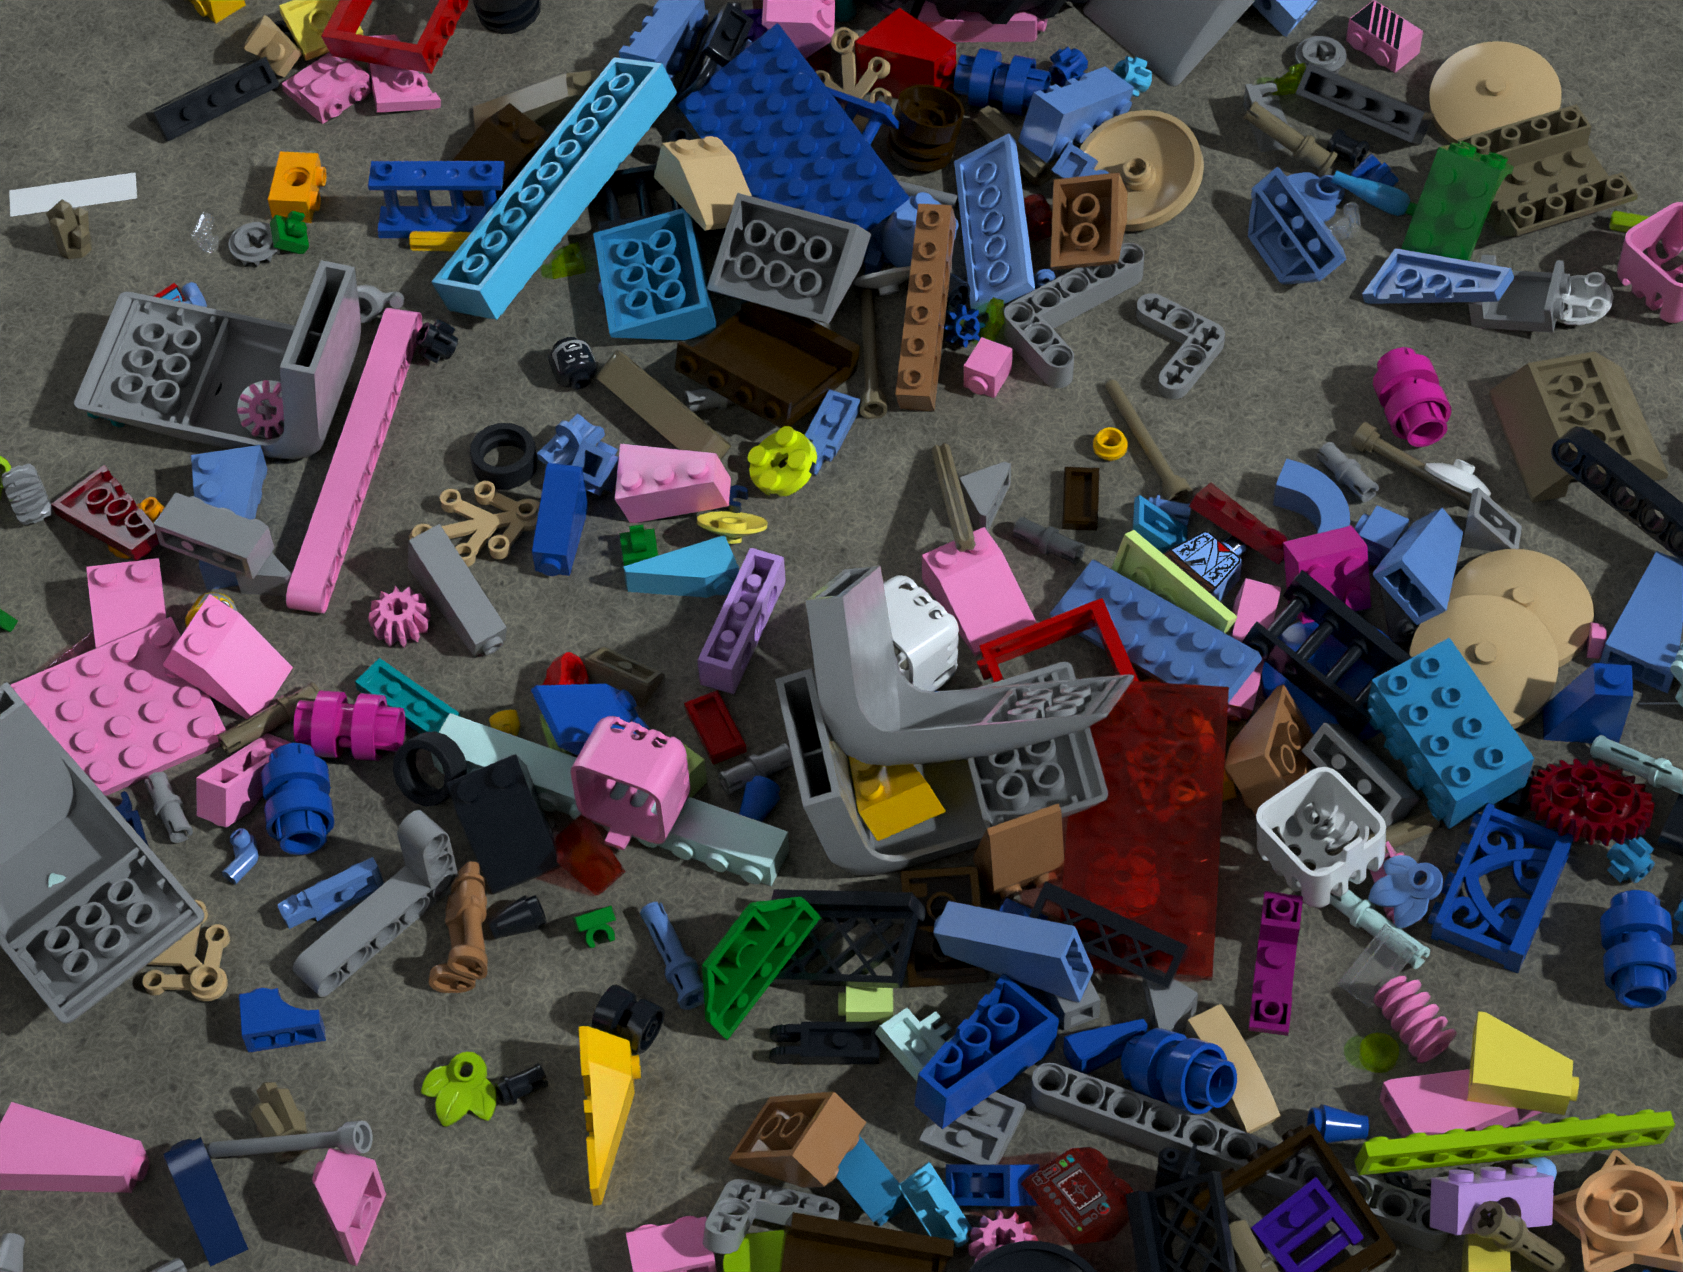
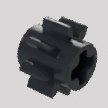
(436, 341)

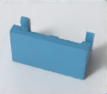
(871, 1184)

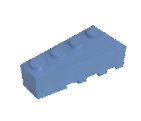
(668, 34)
(1073, 112)
(229, 481)

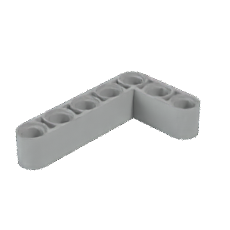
(1032, 318)
(386, 911)

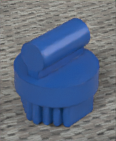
(1375, 171)

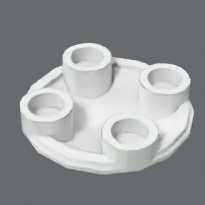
(1587, 299)

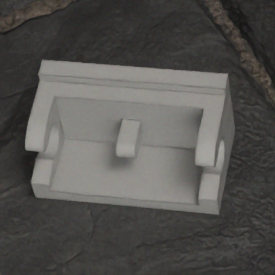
(1270, 103)

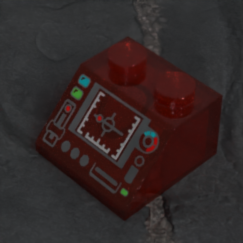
(1081, 1195)

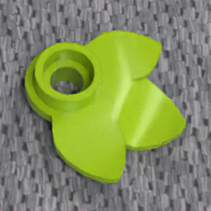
(459, 1094)

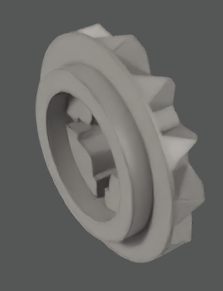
(1328, 48)
(256, 232)

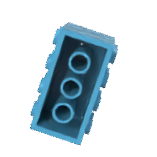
(1448, 733)

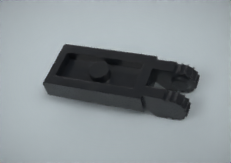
(826, 1043)

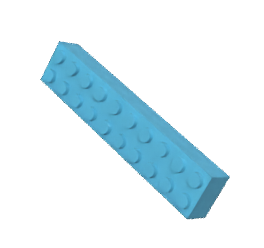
(554, 188)

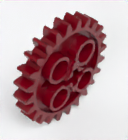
(1591, 802)

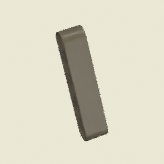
(660, 407)

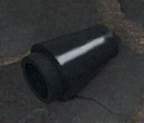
(518, 918)

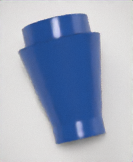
(759, 798)
(1337, 1124)

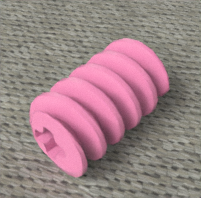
(1412, 1019)

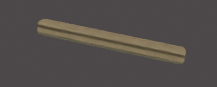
(953, 498)

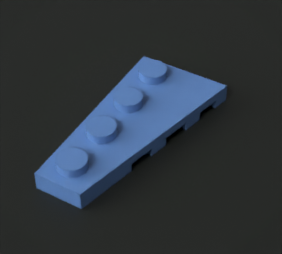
(1435, 279)

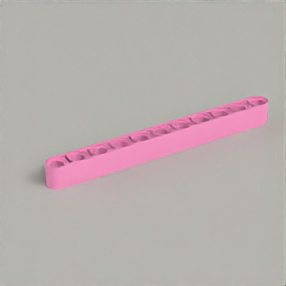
(353, 462)

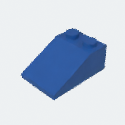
(577, 708)

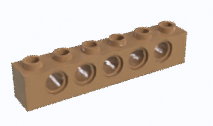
(926, 307)

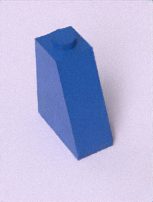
(559, 519)
(1590, 705)

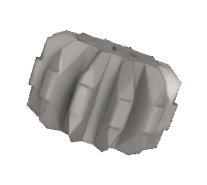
(26, 494)

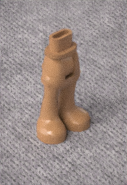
(464, 918)

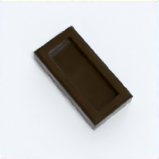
(1080, 498)

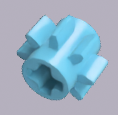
(1134, 73)

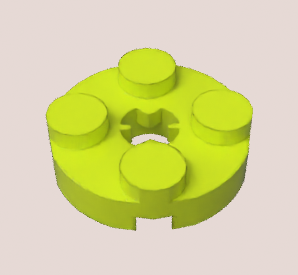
(771, 451)

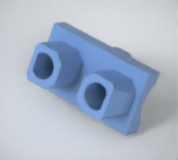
(566, 442)

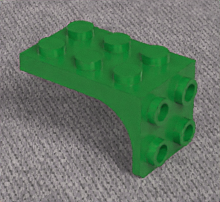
(1455, 201)

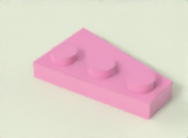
(400, 88)

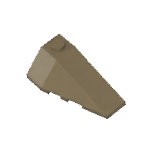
(543, 102)

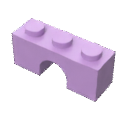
(1519, 1191)

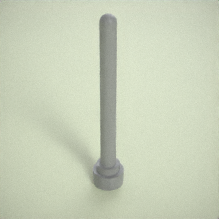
(352, 1138)

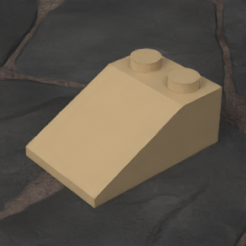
(701, 179)

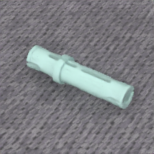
(1657, 771)
(1364, 915)

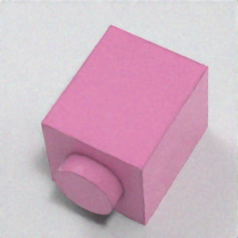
(987, 367)

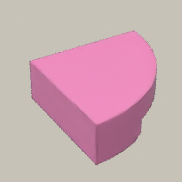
(1596, 640)

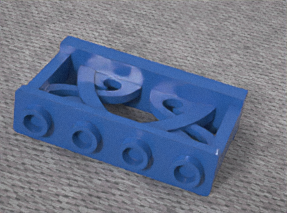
(1515, 932)

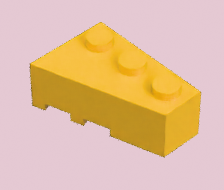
(892, 797)

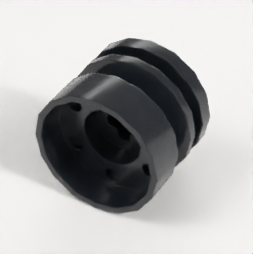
(507, 15)

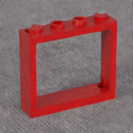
(344, 42)
(1052, 630)

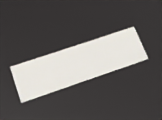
(76, 193)

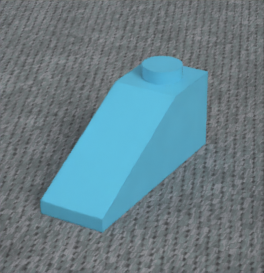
(690, 571)

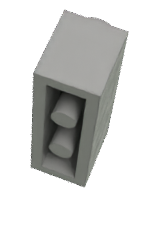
(214, 535)
(1363, 770)

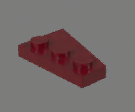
(1236, 520)

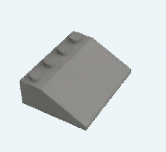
(787, 258)

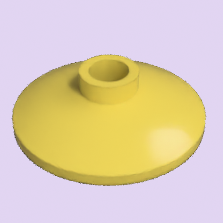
(732, 524)

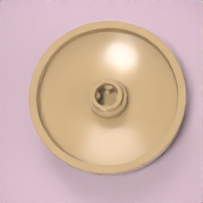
(1491, 88)
(1155, 160)
(1539, 585)
(1503, 647)

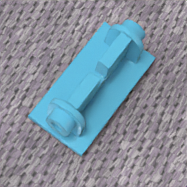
(935, 1206)

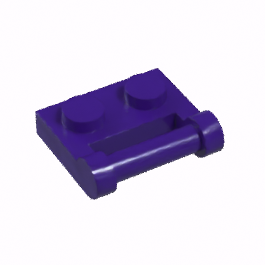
(1298, 1221)

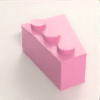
(669, 482)

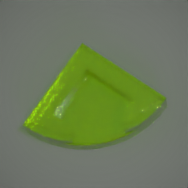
(1290, 81)
(568, 262)
(996, 319)

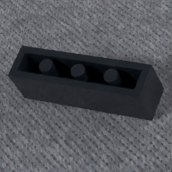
(1364, 103)

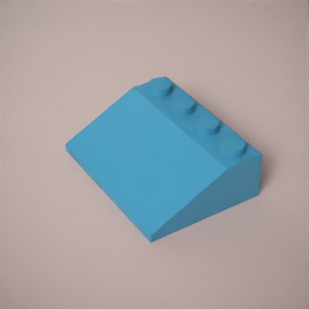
(655, 279)

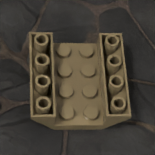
(1552, 173)
(1563, 393)

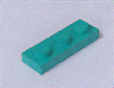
(422, 709)

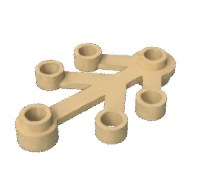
(850, 84)
(483, 523)
(183, 954)

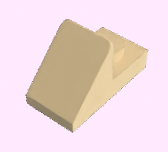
(271, 42)

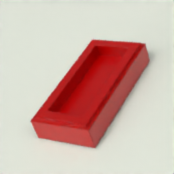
(715, 727)

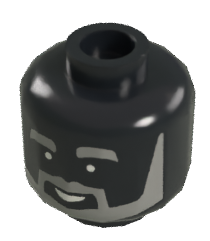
(572, 363)

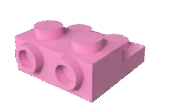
(328, 87)

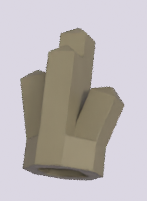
(70, 230)
(278, 1116)

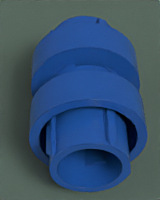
(990, 80)
(297, 798)
(1637, 949)
(1179, 1070)

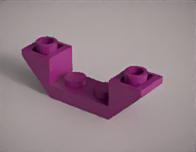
(1275, 963)

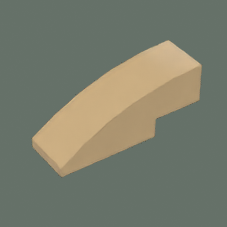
(1252, 1100)

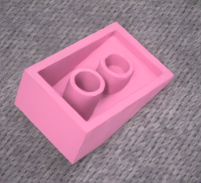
(977, 590)
(125, 598)
(228, 659)

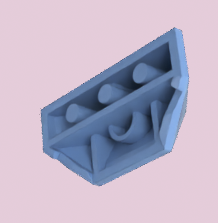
(1291, 232)

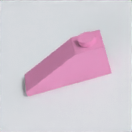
(235, 784)

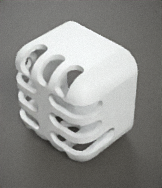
(921, 634)
(1327, 793)

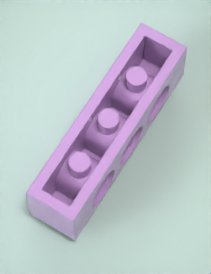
(741, 621)

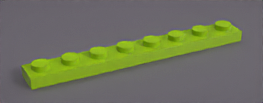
(1511, 1143)

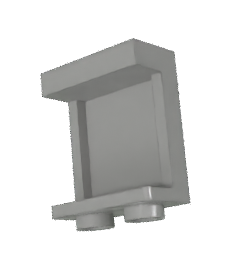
(1528, 303)

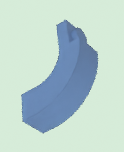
(1312, 495)

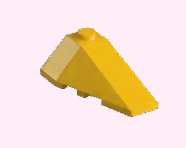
(609, 1086)

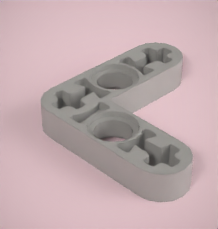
(1189, 337)
(748, 1199)

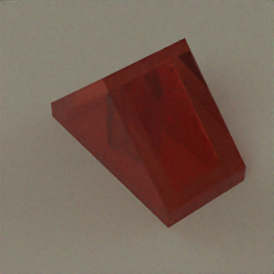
(586, 856)

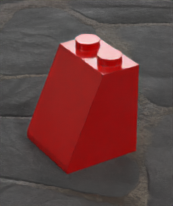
(913, 51)

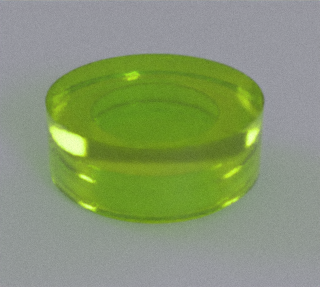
(1378, 1052)

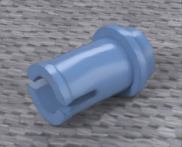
(1177, 510)

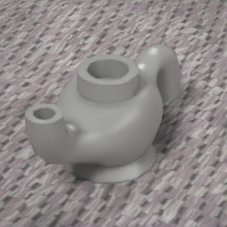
(373, 301)

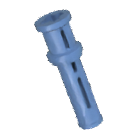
(680, 968)

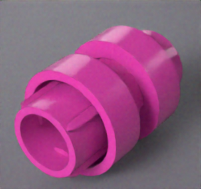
(1412, 397)
(334, 724)

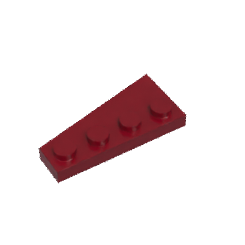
(108, 514)

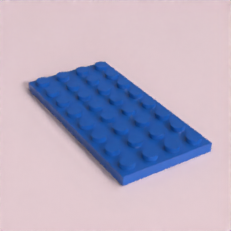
(793, 135)

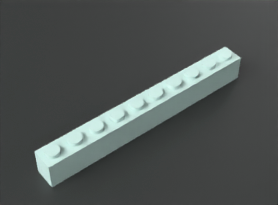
(700, 832)

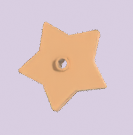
(1624, 1217)

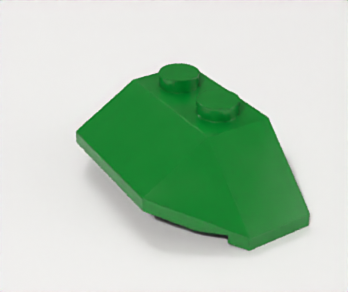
(752, 958)

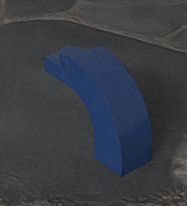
(205, 1200)

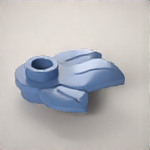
(1315, 190)
(1401, 890)

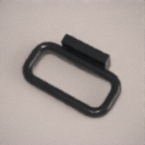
(721, 44)

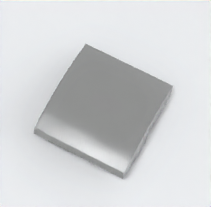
(980, 1133)

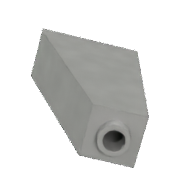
(455, 591)

